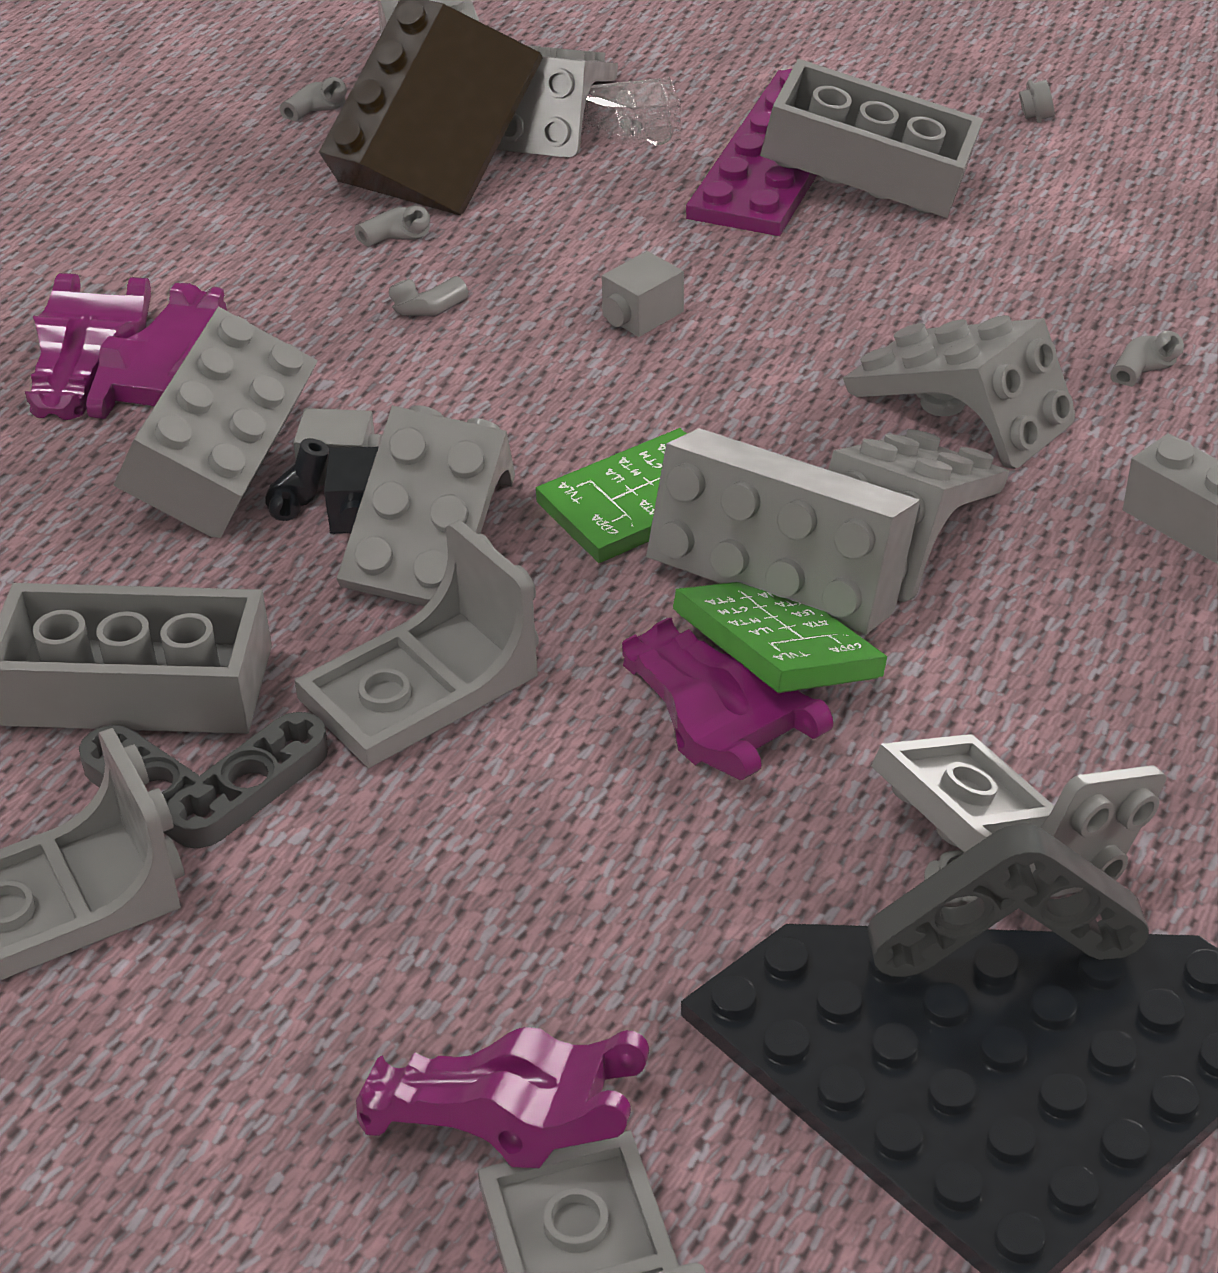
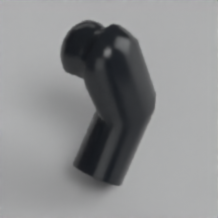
(299, 483)

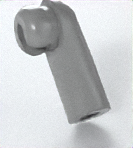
(314, 97)
(395, 223)
(428, 303)
(1145, 355)

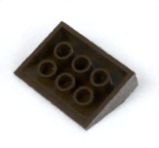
(429, 107)

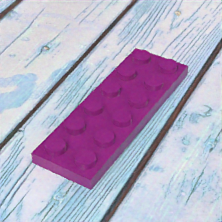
(747, 188)

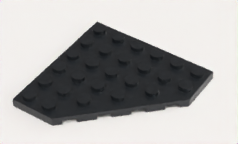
(997, 1092)

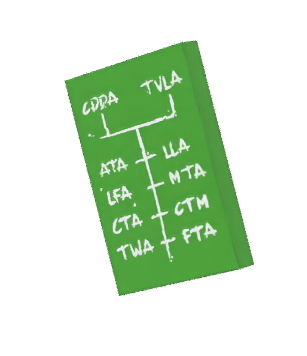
(610, 501)
(779, 638)

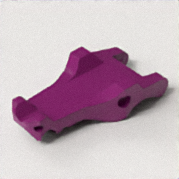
(71, 339)
(145, 363)
(716, 702)
(516, 1094)

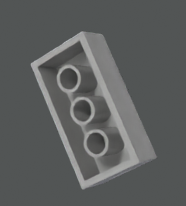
(870, 138)
(215, 423)
(782, 527)
(132, 657)

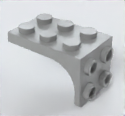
(555, 102)
(995, 367)
(925, 471)
(421, 482)
(440, 664)
(976, 793)
(91, 873)
(579, 1213)

